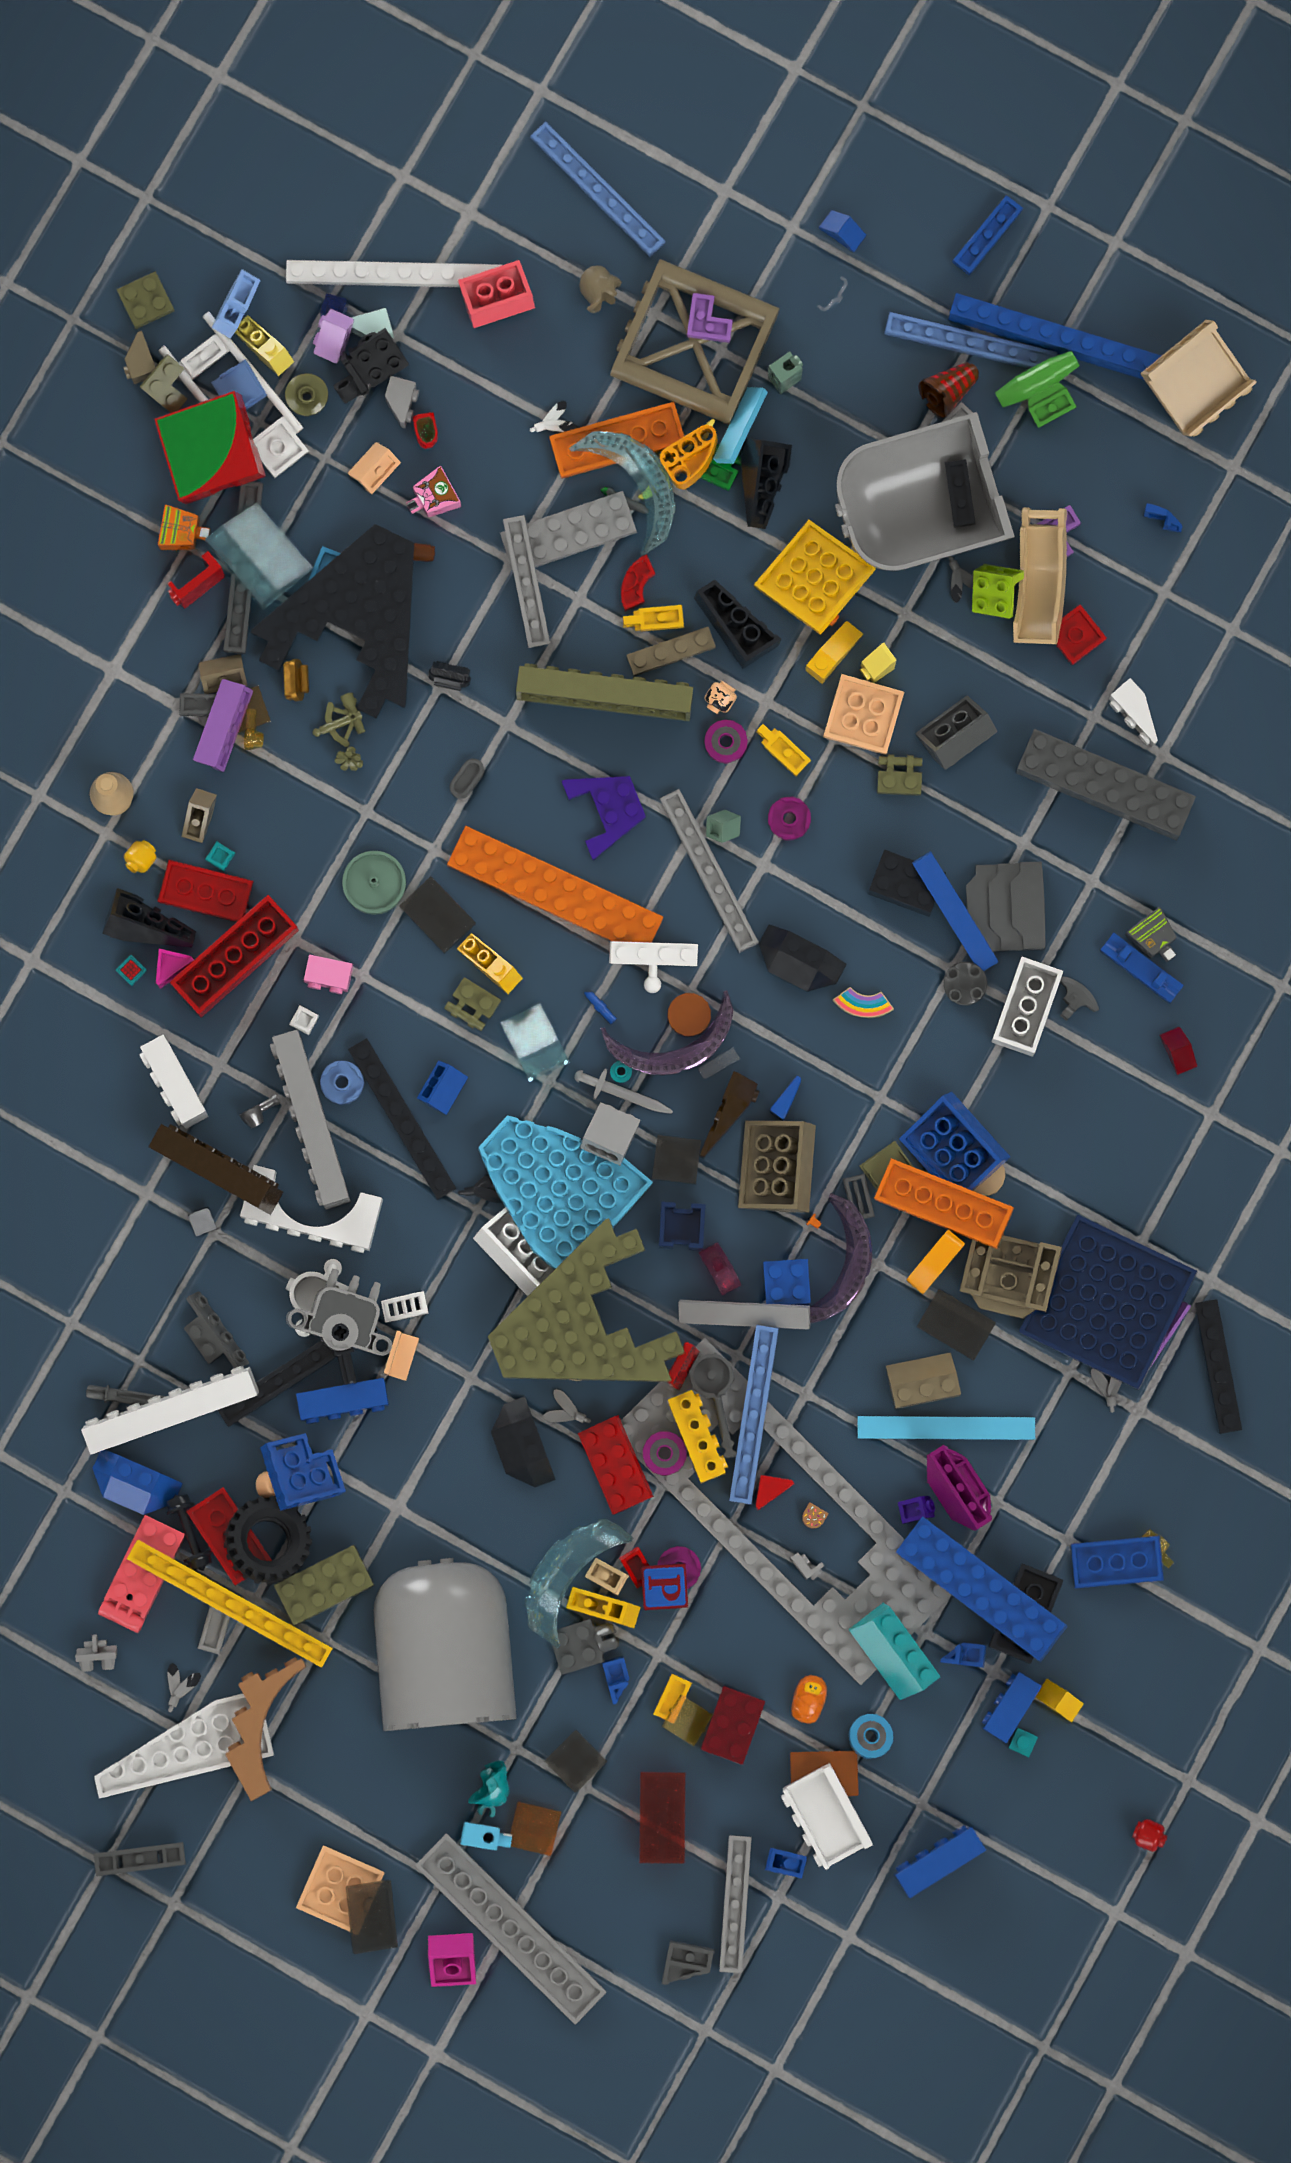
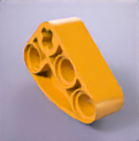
(693, 462)
(935, 1261)

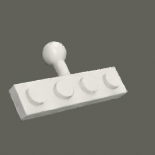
(653, 955)

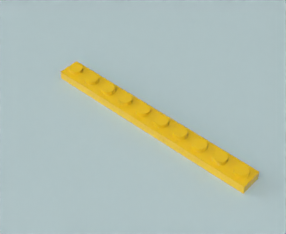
(229, 1603)

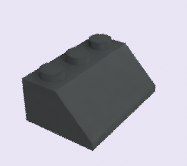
(956, 732)

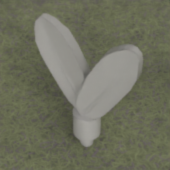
(1108, 1389)
(568, 1413)

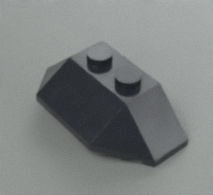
(799, 960)
(521, 1445)

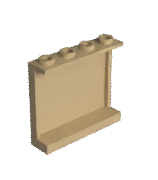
(1197, 379)

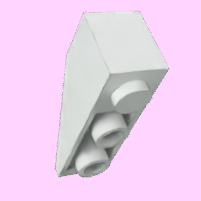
(1133, 705)

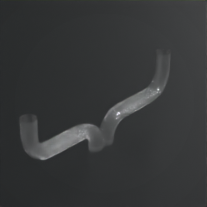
(836, 299)

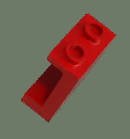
(199, 584)

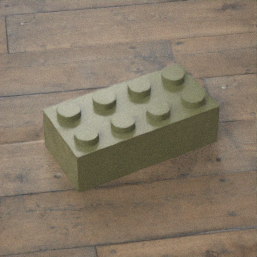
(324, 1585)

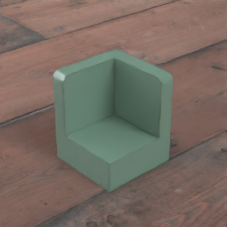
(723, 826)

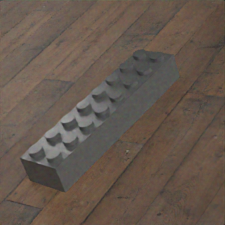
(1105, 784)

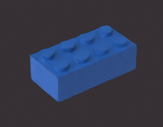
(940, 1861)

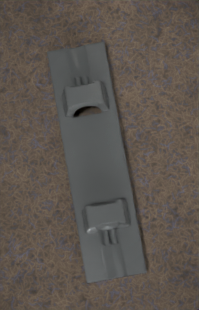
(139, 1859)

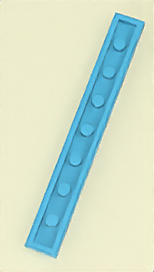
(946, 1428)

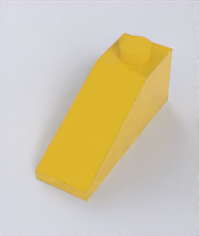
(833, 652)
(603, 1607)

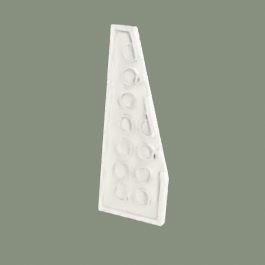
(182, 1751)

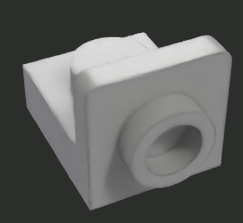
(802, 1564)

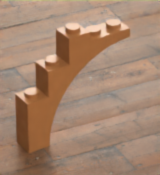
(247, 1757)

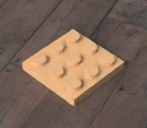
(863, 714)
(326, 1887)

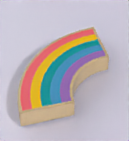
(863, 1005)

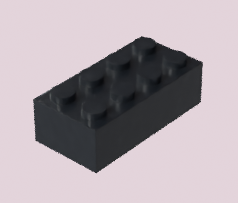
(1042, 1589)

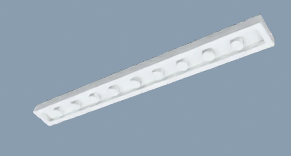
(380, 273)

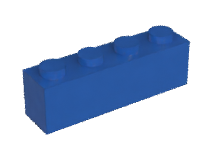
(342, 1399)

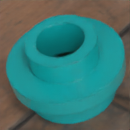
(620, 1078)

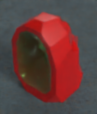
(425, 429)

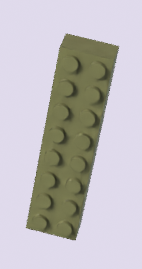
(604, 692)

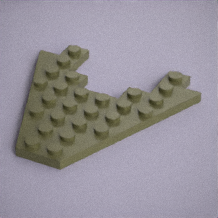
(560, 1330)

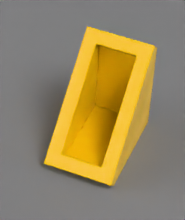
(1059, 1700)

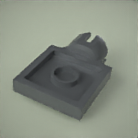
(583, 1645)

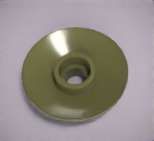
(302, 385)

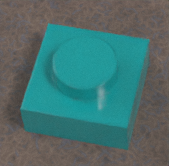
(1023, 1742)

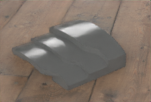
(1009, 905)

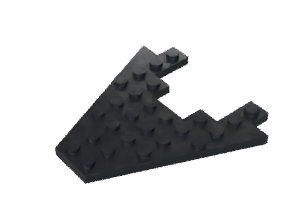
(365, 595)

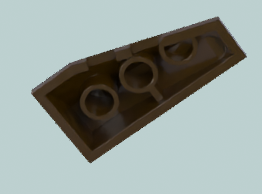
(735, 1102)

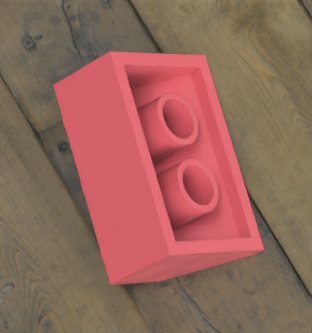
(496, 294)

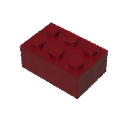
(733, 1725)

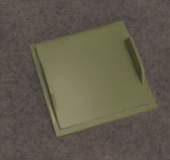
(876, 1166)

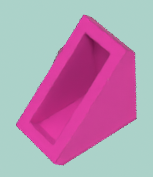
(170, 965)

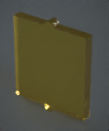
(687, 1720)

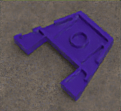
(616, 806)

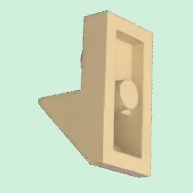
(606, 1576)

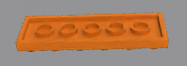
(654, 427)
(944, 1203)

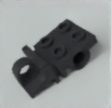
(369, 362)

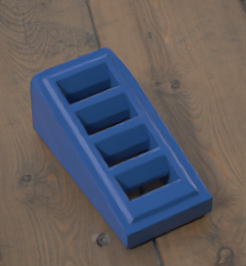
(783, 1103)

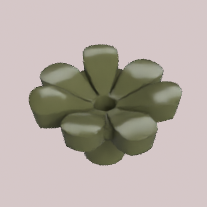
(349, 759)

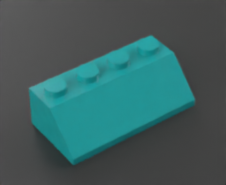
(894, 1652)

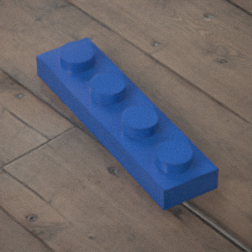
(987, 235)

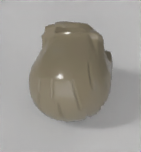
(598, 286)

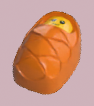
(809, 1699)

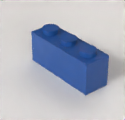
(1011, 1706)

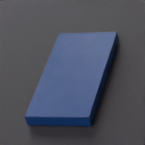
(1117, 1562)

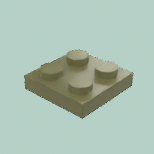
(145, 300)

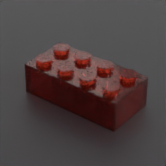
(662, 1817)

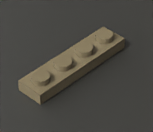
(671, 651)

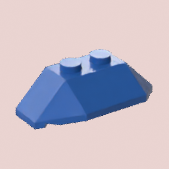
(133, 1484)

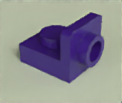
(913, 1509)

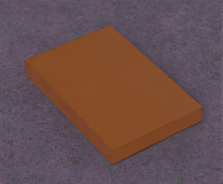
(843, 1763)

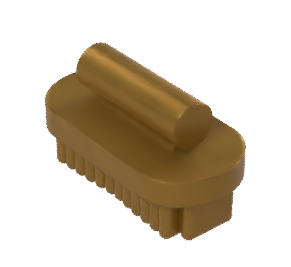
(295, 680)

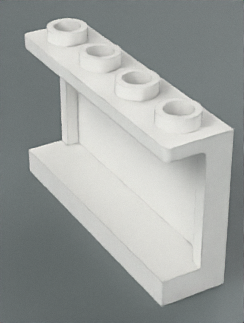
(826, 1816)

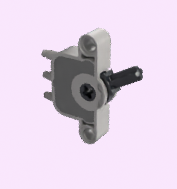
(348, 1311)

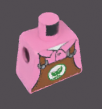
(434, 494)

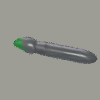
(631, 503)

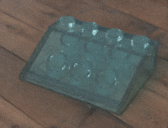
(258, 555)

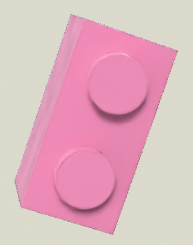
(328, 974)

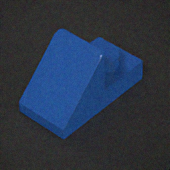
(786, 1863)

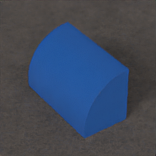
(442, 1087)

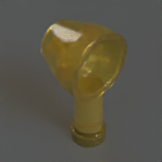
(252, 739)

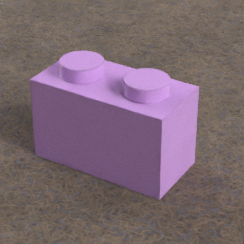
(333, 335)

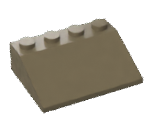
(777, 1166)

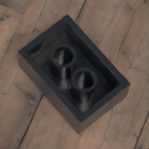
(901, 884)

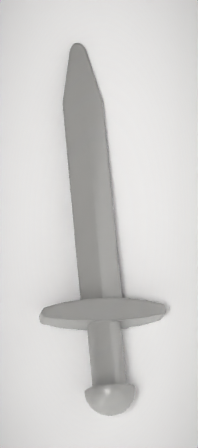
(613, 1089)

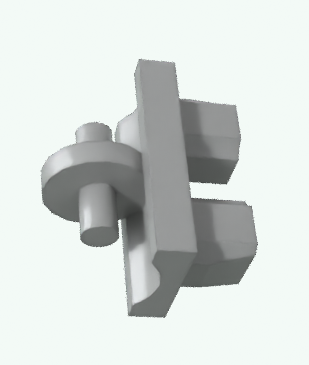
(96, 1650)

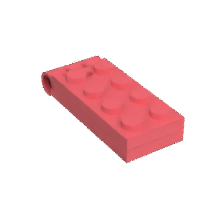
(137, 1581)

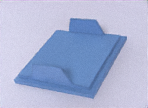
(243, 381)

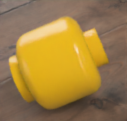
(140, 856)

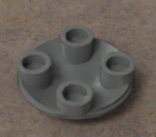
(965, 983)

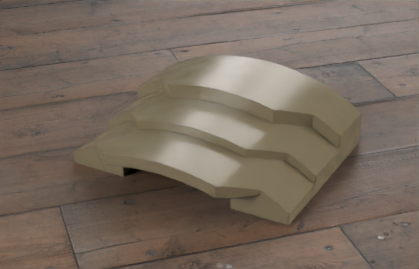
(1012, 1277)

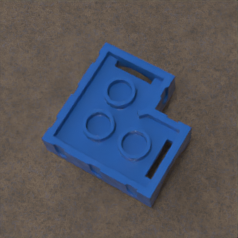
(299, 1475)

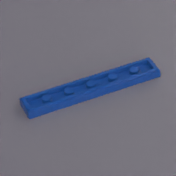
(955, 911)

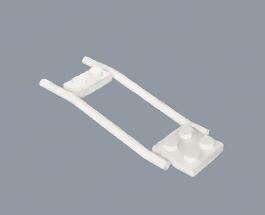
(278, 443)

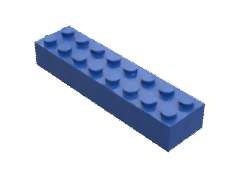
(981, 1589)

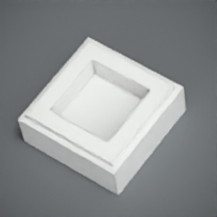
(304, 1020)

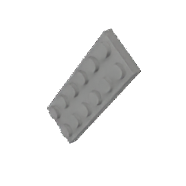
(578, 529)

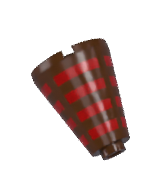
(948, 388)

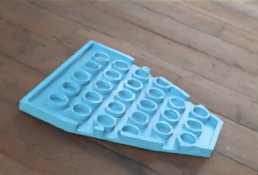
(556, 1187)

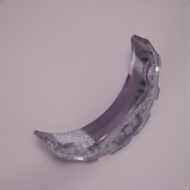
(680, 1059)
(856, 1263)

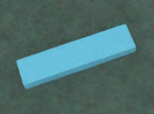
(740, 425)

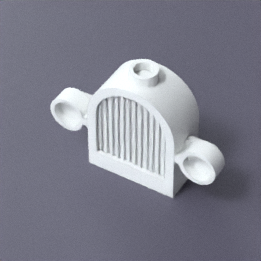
(306, 1286)

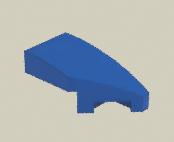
(1160, 513)
(616, 1676)

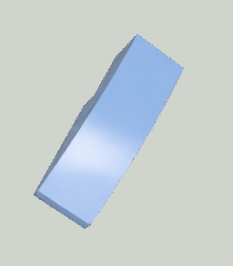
(236, 304)

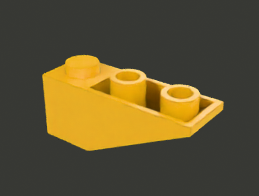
(490, 963)

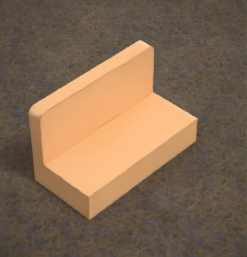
(374, 467)
(401, 1356)

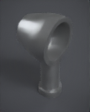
(253, 1116)

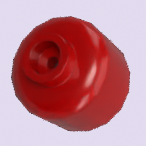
(1149, 1835)

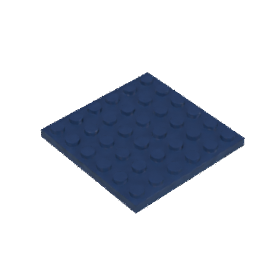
(1110, 1302)

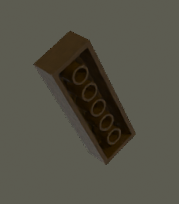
(217, 1167)

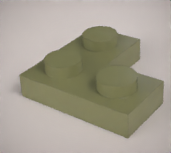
(160, 383)

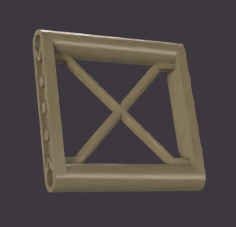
(634, 371)

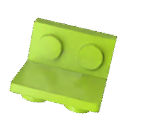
(995, 590)

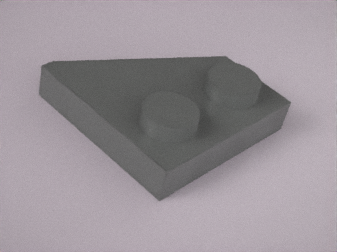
(686, 1961)

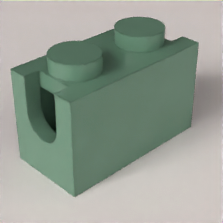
(785, 372)

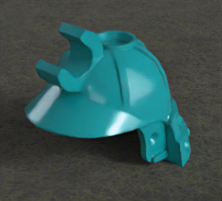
(494, 1788)

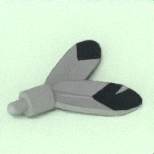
(179, 1690)

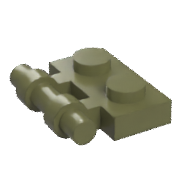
(899, 782)
(477, 999)

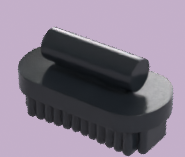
(449, 676)

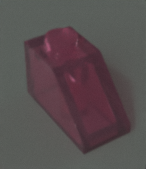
(720, 1268)

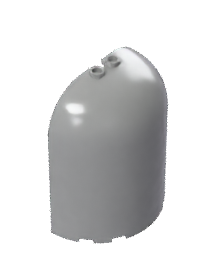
(899, 497)
(443, 1647)

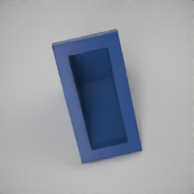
(843, 229)

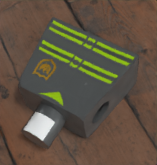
(1153, 935)

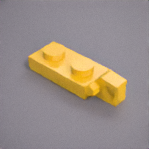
(655, 618)
(783, 750)

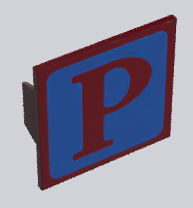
(664, 1586)

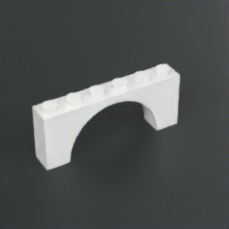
(353, 1230)

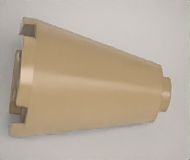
(111, 793)

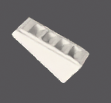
(422, 1301)

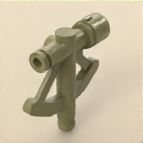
(352, 718)

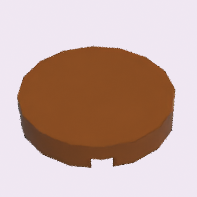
(689, 1014)

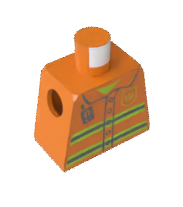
(180, 530)

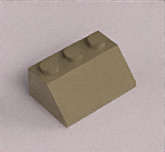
(923, 1380)

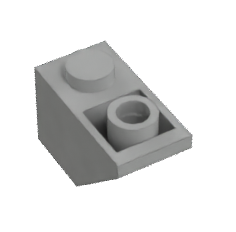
(399, 397)

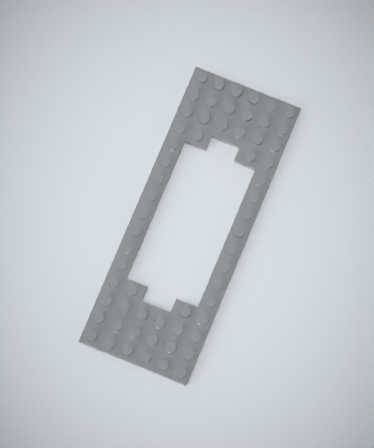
(891, 1577)

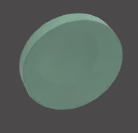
(374, 882)

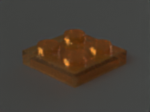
(534, 1828)

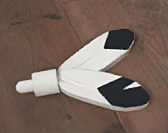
(551, 420)

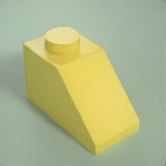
(878, 664)

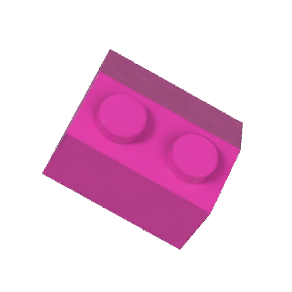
(452, 1960)

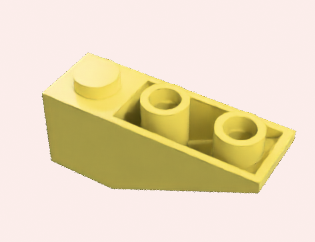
(264, 345)

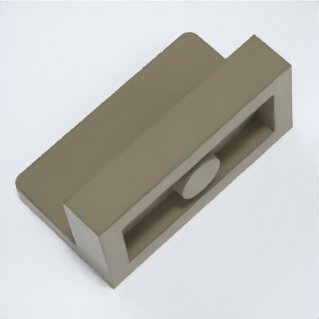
(225, 668)

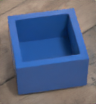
(787, 1282)

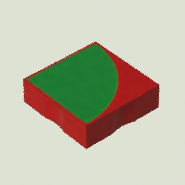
(209, 447)

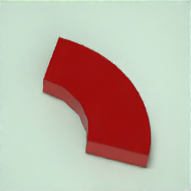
(634, 582)

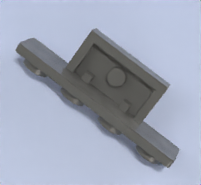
(211, 1335)

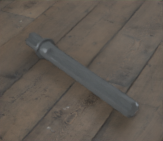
(118, 1395)

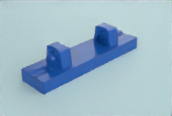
(1141, 968)

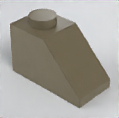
(138, 360)
(199, 815)

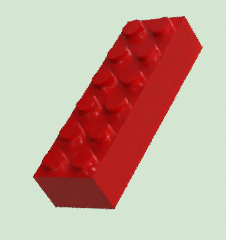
(234, 956)

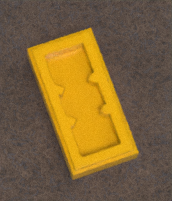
(675, 1687)

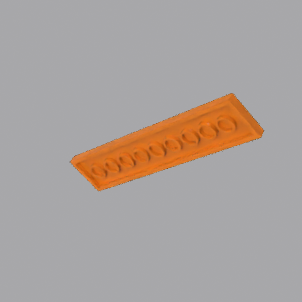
(552, 889)

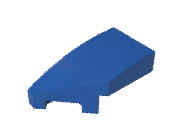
(967, 1655)

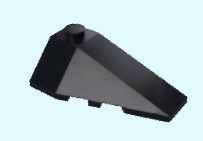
(762, 472)
(137, 922)

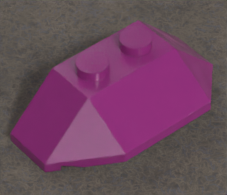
(958, 1488)

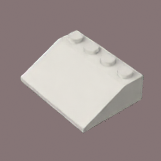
(509, 1249)

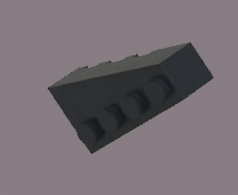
(738, 628)

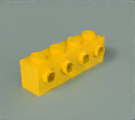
(696, 1436)

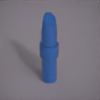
(600, 1007)

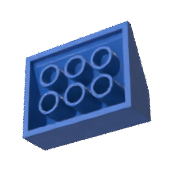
(954, 1144)

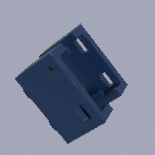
(682, 1226)

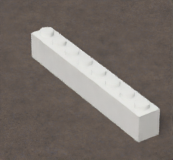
(170, 1410)

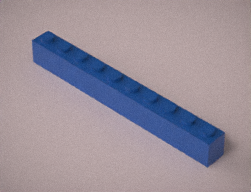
(1050, 336)

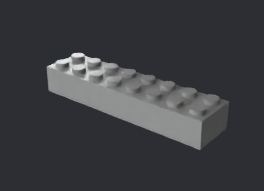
(311, 1119)

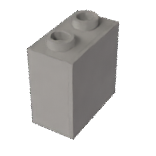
(610, 1133)

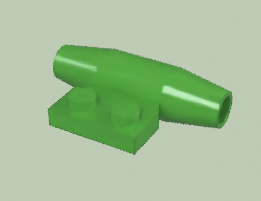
(1042, 388)

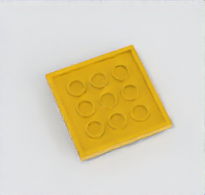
(814, 577)

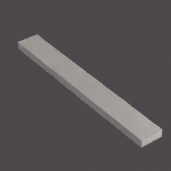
(709, 870)

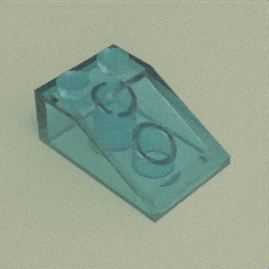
(534, 1042)

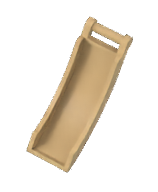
(1043, 587)

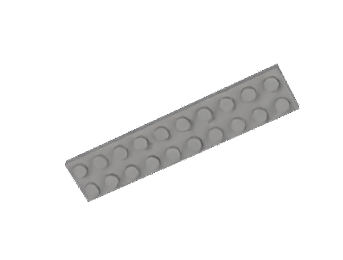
(510, 1928)

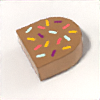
(814, 1516)

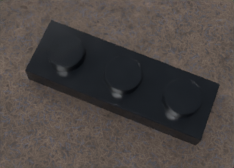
(960, 493)

